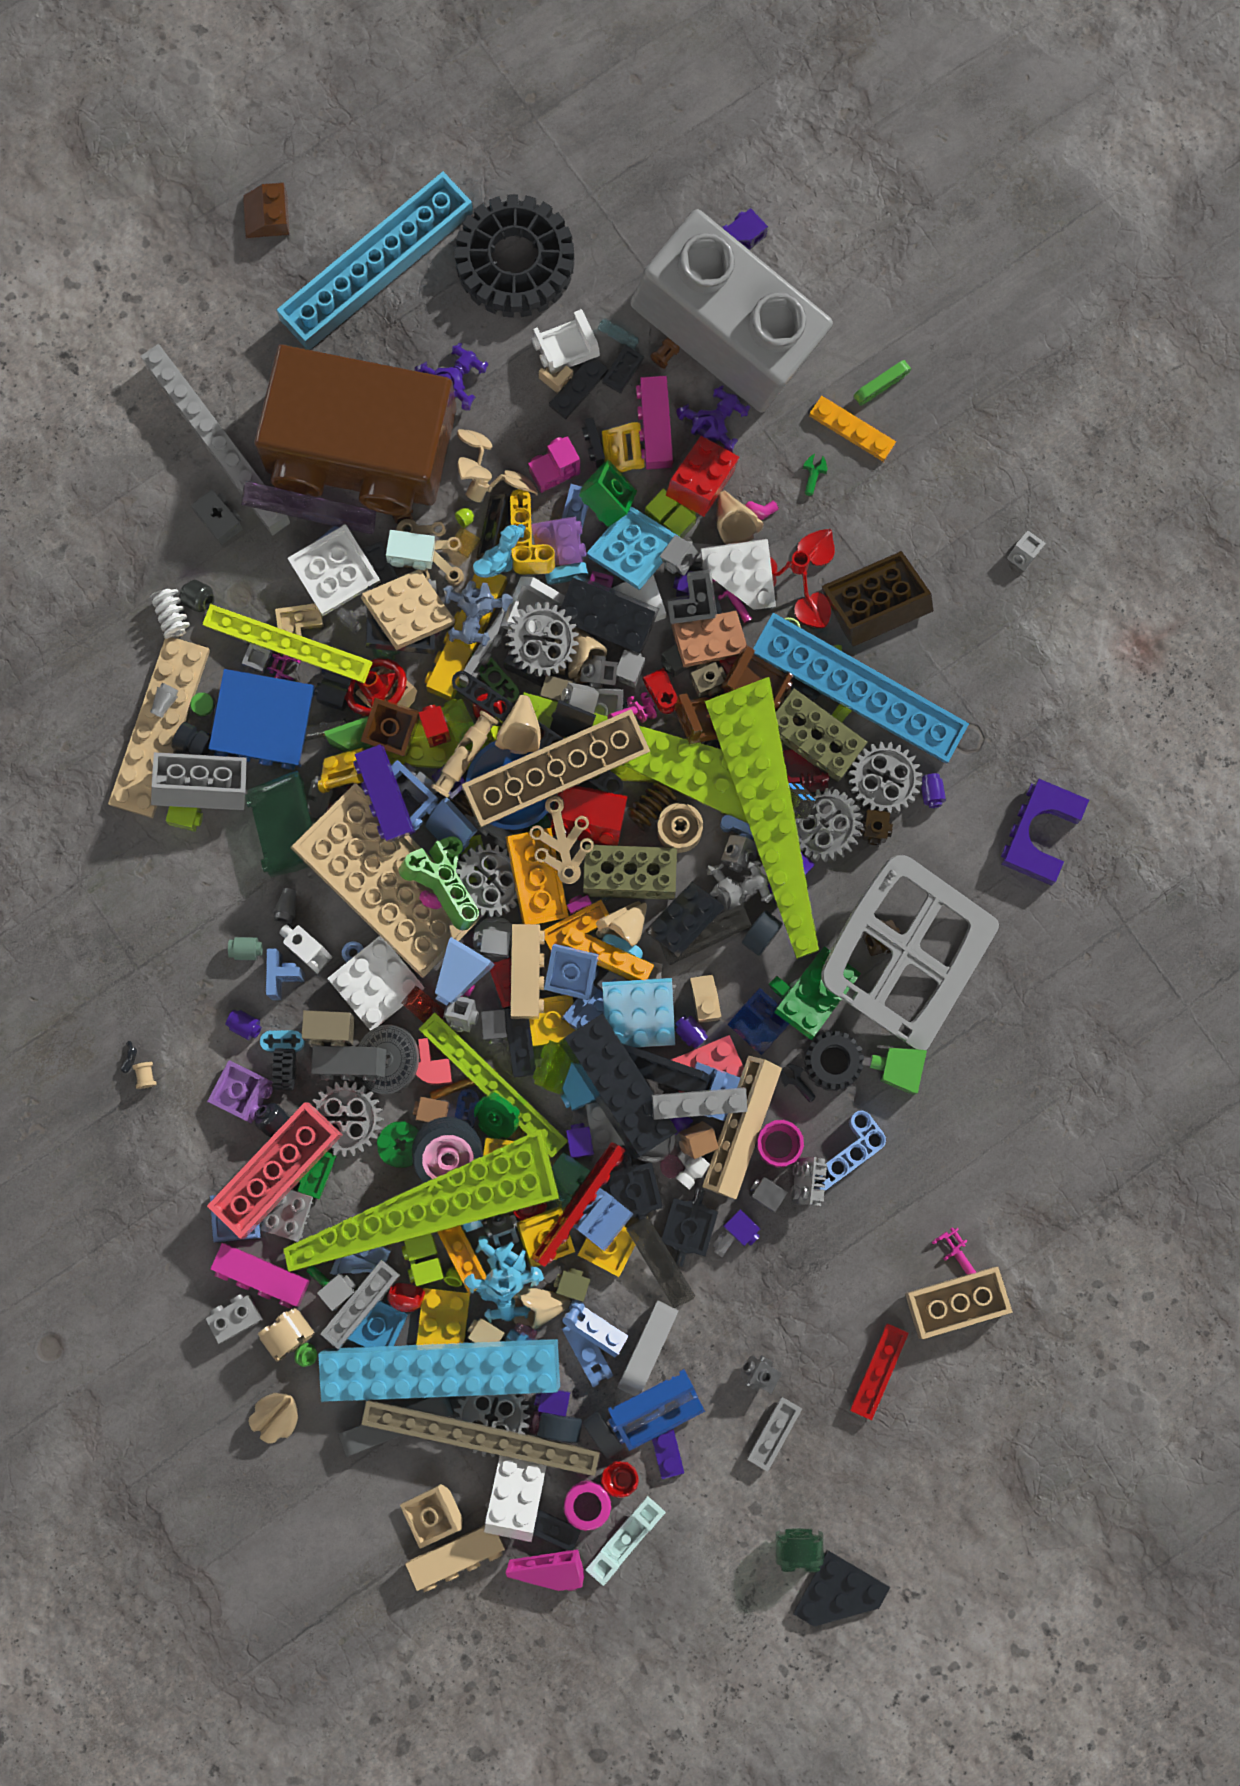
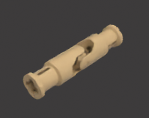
(462, 757)

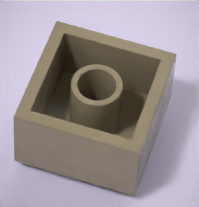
(328, 1028)

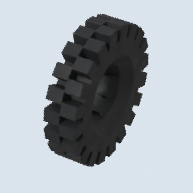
(508, 290)

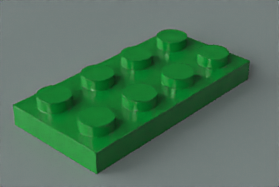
(809, 1001)

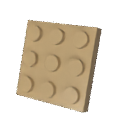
(408, 609)

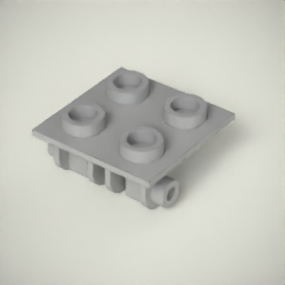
(804, 1175)
(289, 1216)

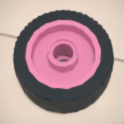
(442, 1137)

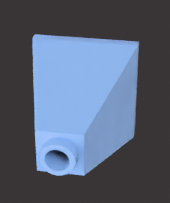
(460, 971)

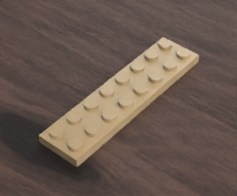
(180, 667)

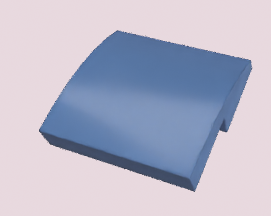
(448, 822)

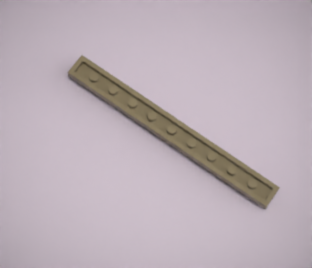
(480, 1437)

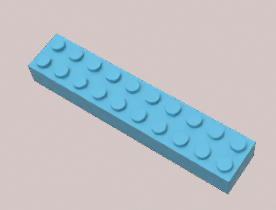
(375, 261)
(439, 1370)

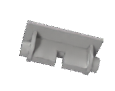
(321, 801)

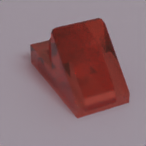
(421, 1005)

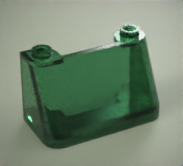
(280, 820)

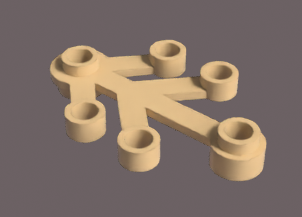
(439, 545)
(562, 843)

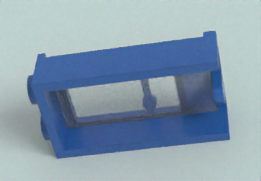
(655, 1411)

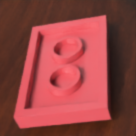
(718, 1054)

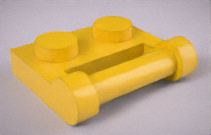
(616, 447)
(339, 771)

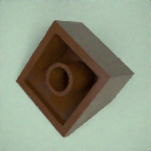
(266, 211)
(391, 726)

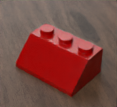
(602, 810)

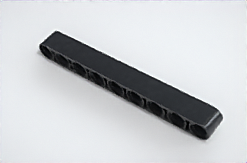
(549, 736)

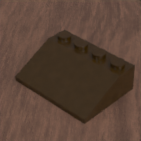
(878, 598)

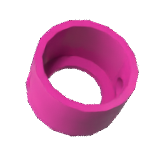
(795, 1135)
(598, 1490)

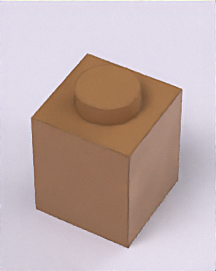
(429, 1109)
(698, 1140)

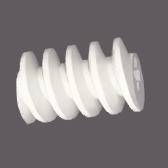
(169, 613)

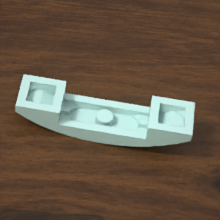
(625, 1540)

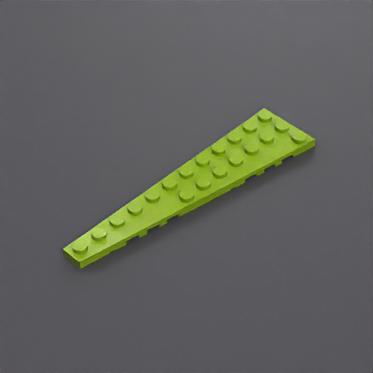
(755, 758)
(672, 761)
(484, 1188)

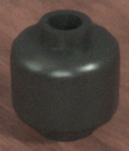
(197, 596)

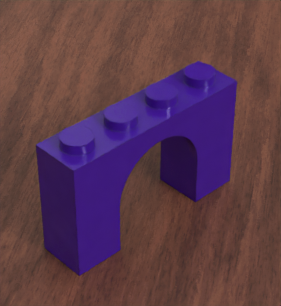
(1021, 853)

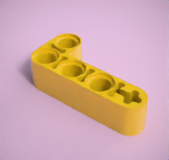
(525, 550)

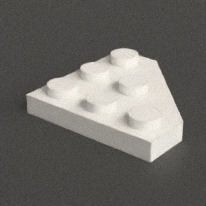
(743, 571)

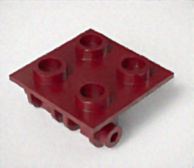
(803, 772)

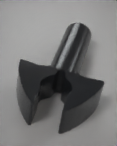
(797, 1082)

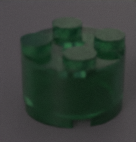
(567, 1177)
(799, 1550)

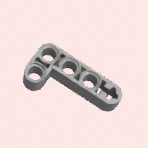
(648, 1349)

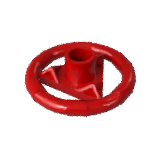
(378, 685)

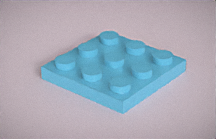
(632, 548)
(640, 1011)

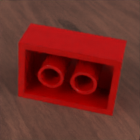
(702, 476)

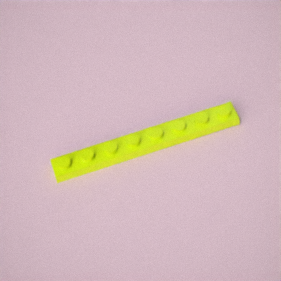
(287, 643)

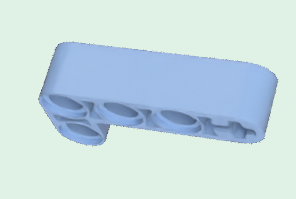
(861, 1144)

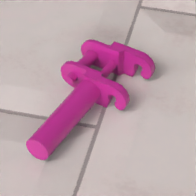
(737, 604)
(280, 675)
(638, 709)
(960, 1257)

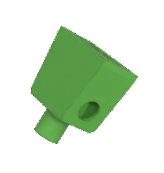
(901, 1068)

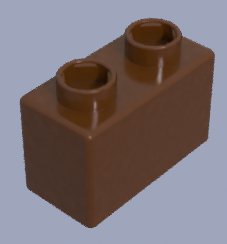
(355, 429)

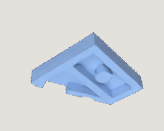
(361, 1262)

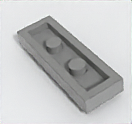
(774, 1434)

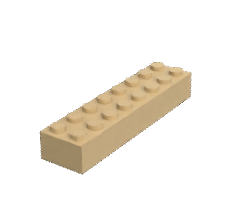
(555, 768)

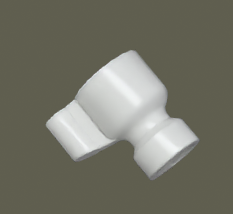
(693, 1169)

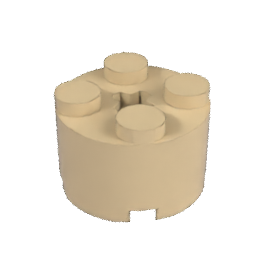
(681, 815)
(286, 1334)

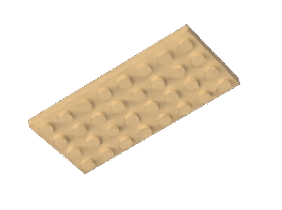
(365, 874)

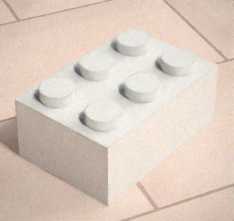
(515, 1498)

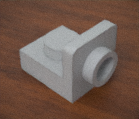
(1026, 550)

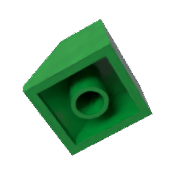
(608, 494)

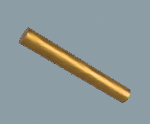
(451, 1088)

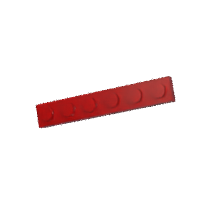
(574, 1210)

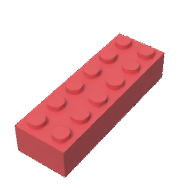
(274, 1170)

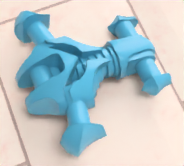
(499, 558)
(501, 1259)
(504, 1286)

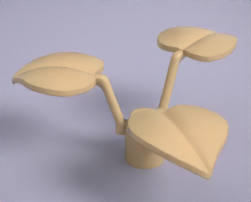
(480, 476)

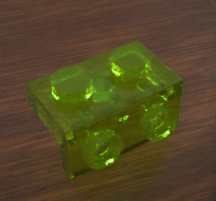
(553, 1068)

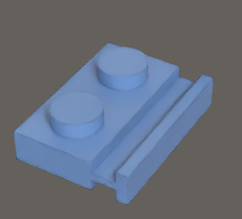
(584, 1010)

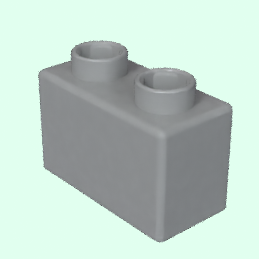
(729, 310)

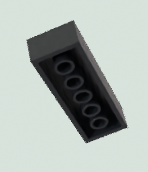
(617, 1085)

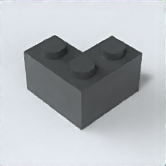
(698, 604)

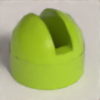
(464, 517)
(452, 1277)

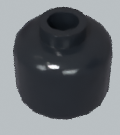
(270, 1118)

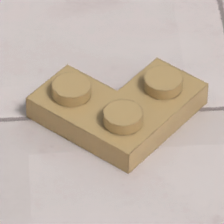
(299, 618)

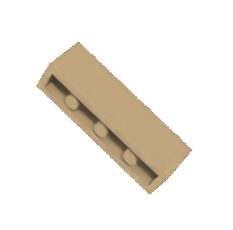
(526, 971)
(453, 1557)

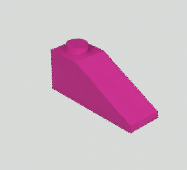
(553, 1570)

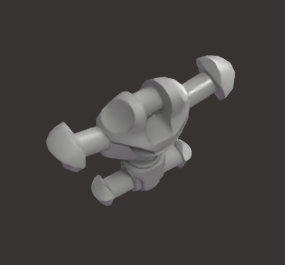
(732, 893)

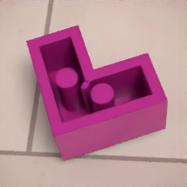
(556, 466)

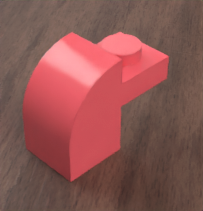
(432, 1072)

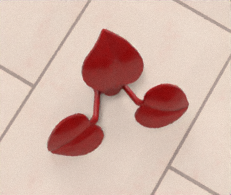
(818, 550)

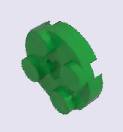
(507, 1114)
(386, 1144)

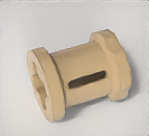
(144, 1075)

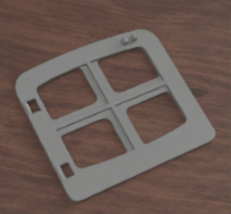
(907, 951)

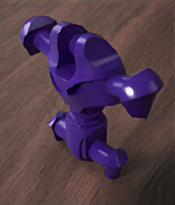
(462, 366)
(711, 423)

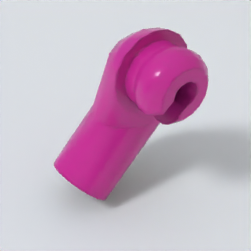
(762, 511)
(430, 900)

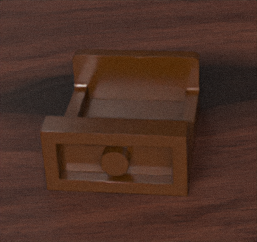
(750, 668)
(695, 718)

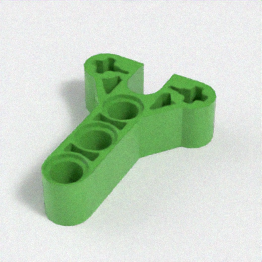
(420, 869)

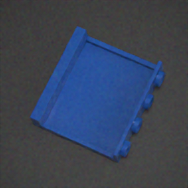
(261, 718)

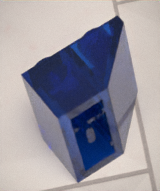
(758, 1022)

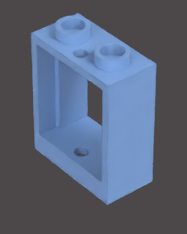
(428, 806)

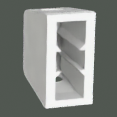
(305, 947)

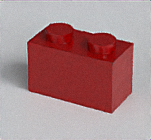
(434, 725)

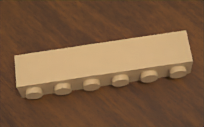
(742, 1129)

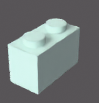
(410, 550)

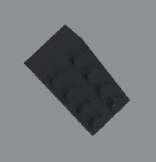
(609, 613)

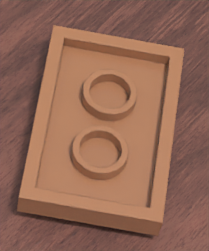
(709, 639)

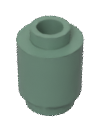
(244, 948)

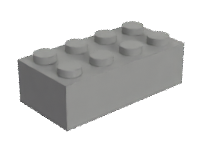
(198, 781)

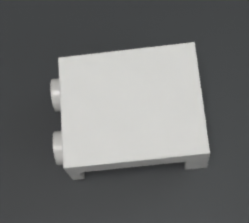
(566, 344)
(527, 593)

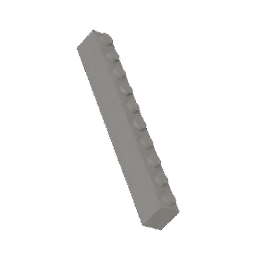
(207, 429)

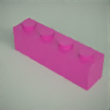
(656, 422)
(261, 1275)

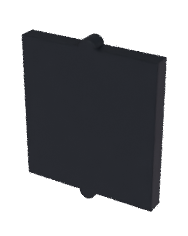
(570, 719)

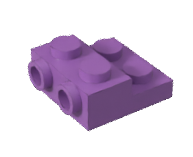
(563, 537)
(240, 1091)

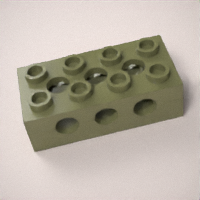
(830, 730)
(637, 885)

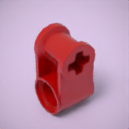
(660, 687)

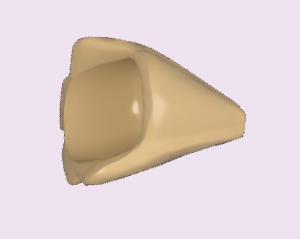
(735, 520)
(587, 647)
(520, 729)
(624, 923)
(542, 1304)
(274, 1417)

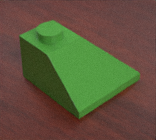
(348, 736)

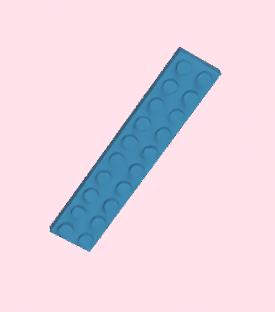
(860, 688)

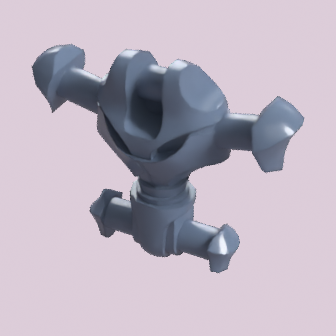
(475, 604)

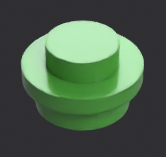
(305, 1355)

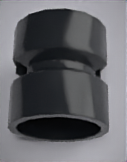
(189, 740)

